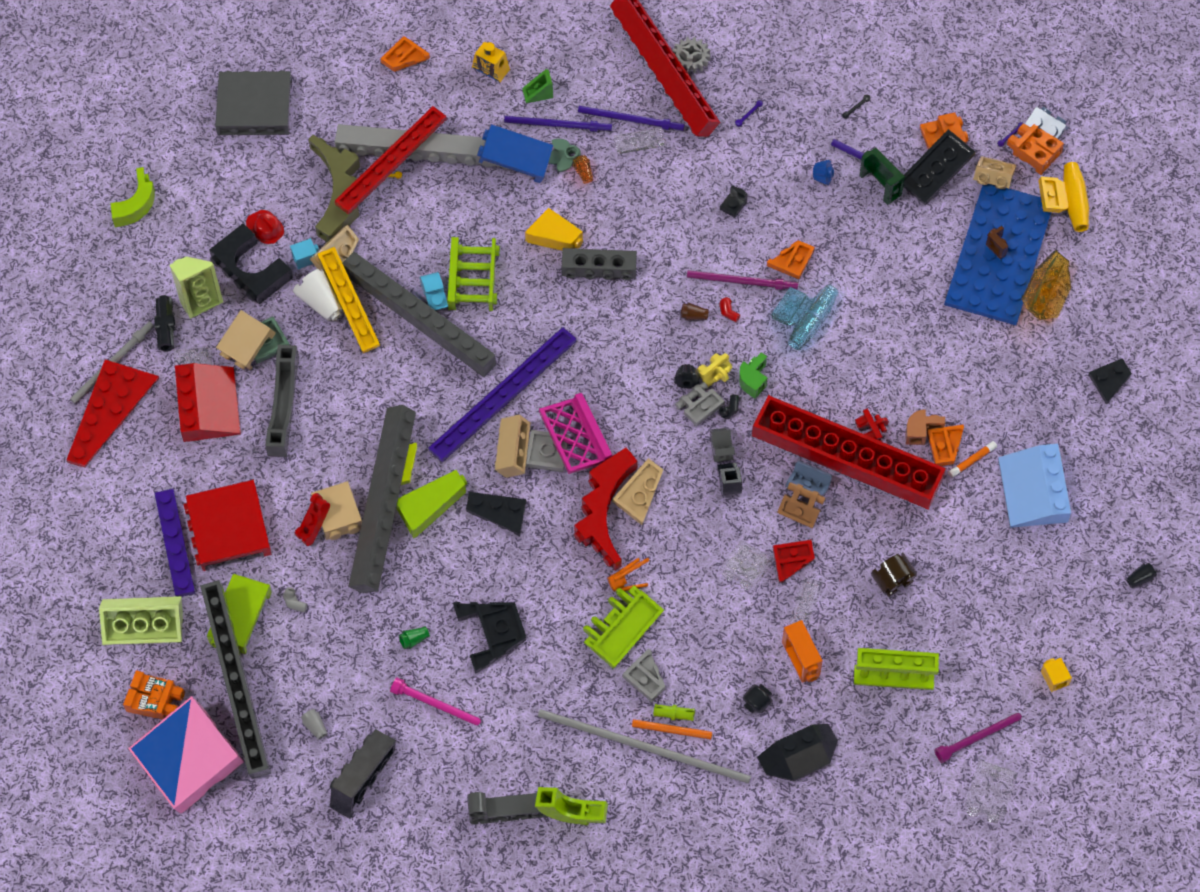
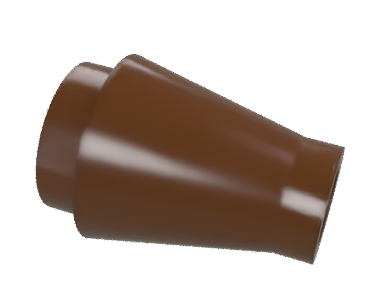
(693, 312)

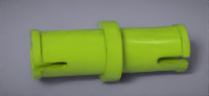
(674, 712)

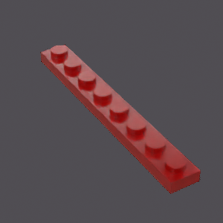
(390, 160)

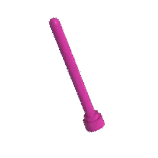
(399, 687)

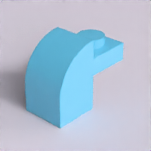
(433, 290)

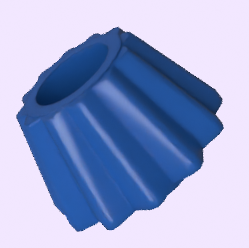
(823, 172)

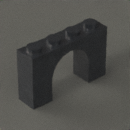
(257, 285)

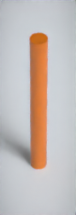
(672, 729)

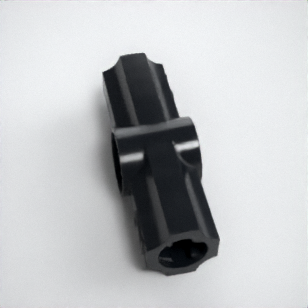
(164, 323)

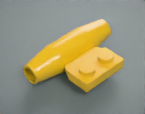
(1067, 195)

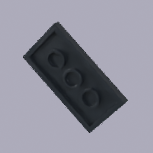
(937, 167)

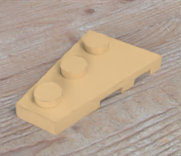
(343, 241)
(639, 491)

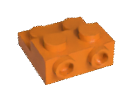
(934, 130)

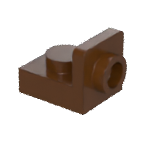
(997, 243)

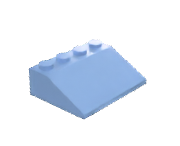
(1035, 486)

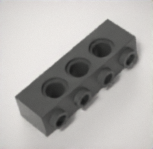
(592, 257)

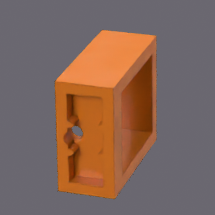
(802, 651)

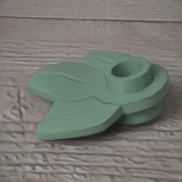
(560, 155)

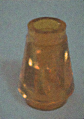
(583, 168)

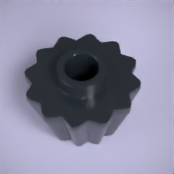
(686, 376)

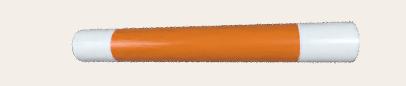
(972, 459)

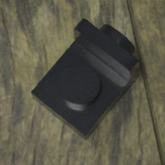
(734, 201)

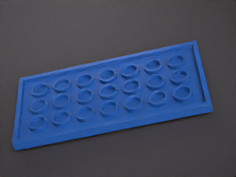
(982, 280)

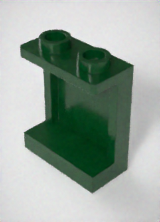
(885, 172)

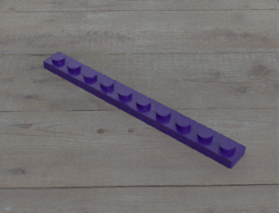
(502, 394)

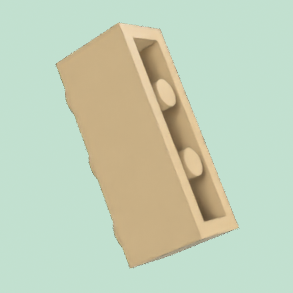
(512, 446)

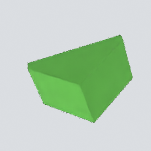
(539, 88)

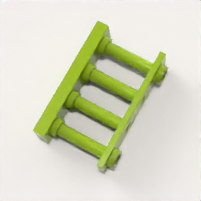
(457, 265)
(896, 668)

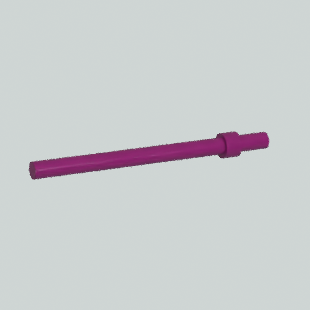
(778, 284)

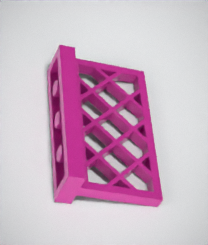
(591, 432)

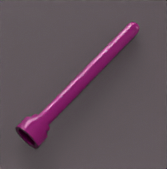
(944, 753)

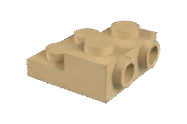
(994, 172)

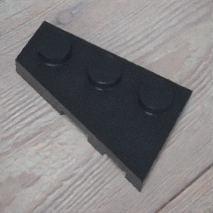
(500, 510)

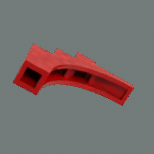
(595, 505)

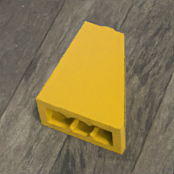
(554, 232)

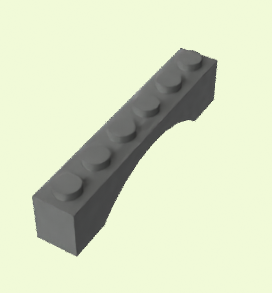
(285, 382)

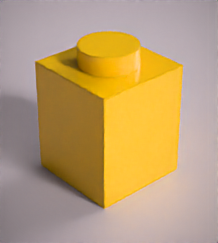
(1056, 674)

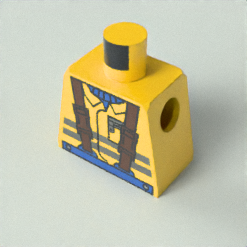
(491, 61)

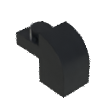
(729, 479)

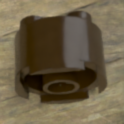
(894, 573)

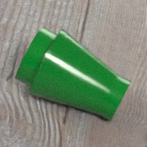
(412, 637)

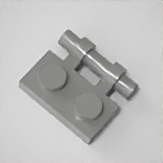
(703, 407)

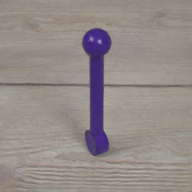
(738, 122)
(1000, 143)

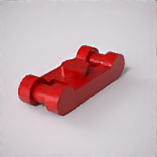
(313, 519)

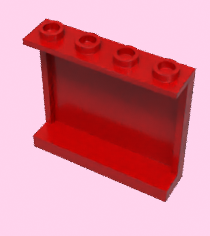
(226, 523)

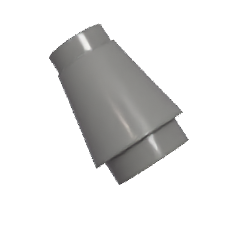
(314, 723)

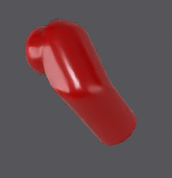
(726, 309)

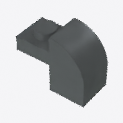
(721, 444)

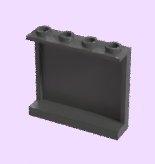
(253, 103)

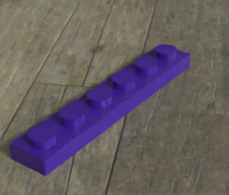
(174, 543)

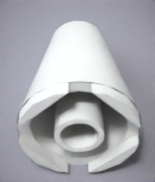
(319, 295)

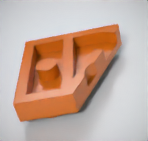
(404, 54)
(792, 259)
(945, 443)

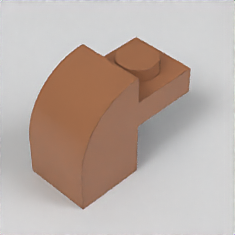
(918, 425)

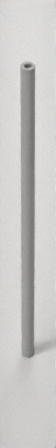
(644, 746)

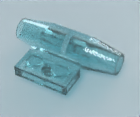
(804, 313)

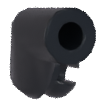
(731, 409)

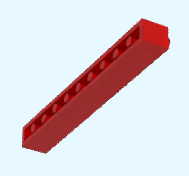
(666, 66)

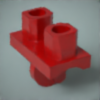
(867, 420)

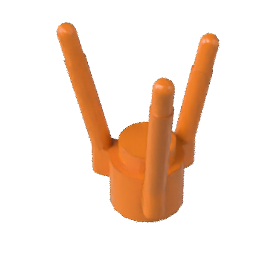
(618, 579)

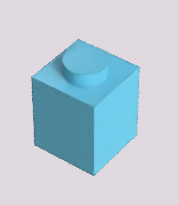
(303, 252)

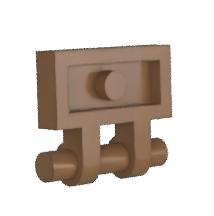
(799, 510)

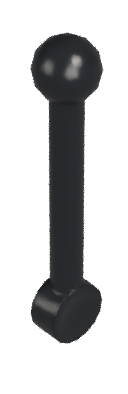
(866, 98)

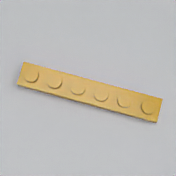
(348, 300)

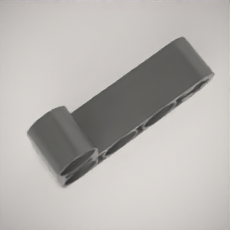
(501, 808)

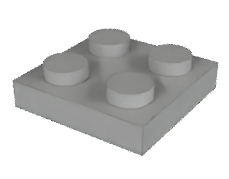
(543, 453)

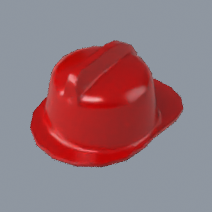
(265, 226)

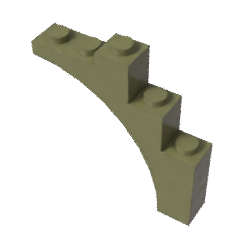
(341, 168)

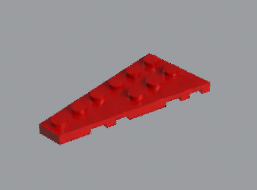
(111, 401)

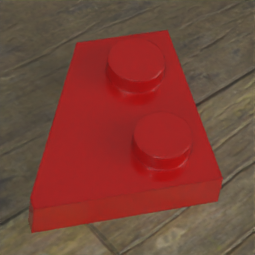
(792, 558)

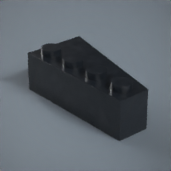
(360, 772)

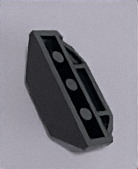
(799, 753)

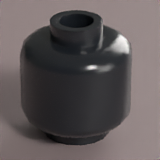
(757, 698)

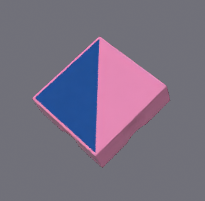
(186, 755)

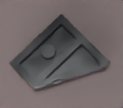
(1110, 378)

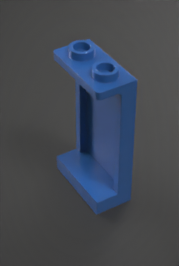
(515, 152)

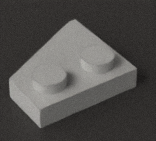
(645, 676)

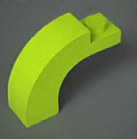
(138, 205)
(569, 810)

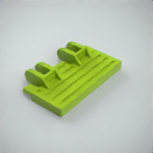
(625, 625)

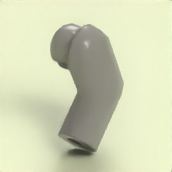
(292, 602)

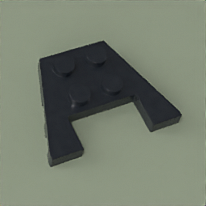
(500, 626)

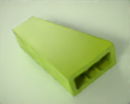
(430, 501)

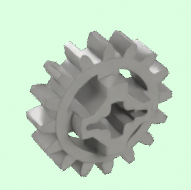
(692, 54)

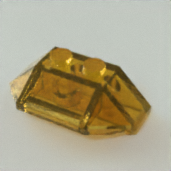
(1048, 287)

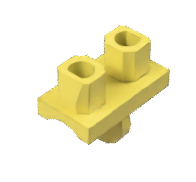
(716, 370)

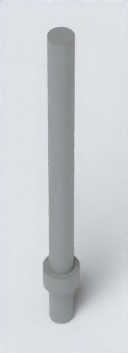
(136, 338)

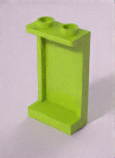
(245, 602)

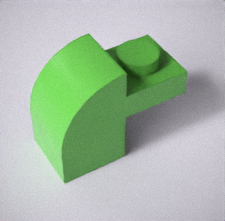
(750, 377)

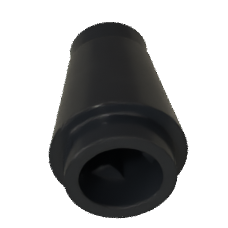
(1143, 574)

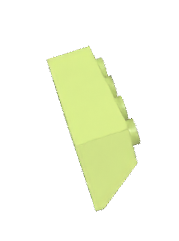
(196, 285)
(141, 620)

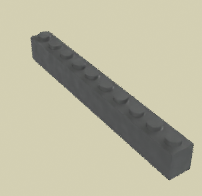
(419, 314)
(382, 499)
(235, 679)

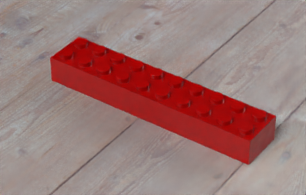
(848, 452)

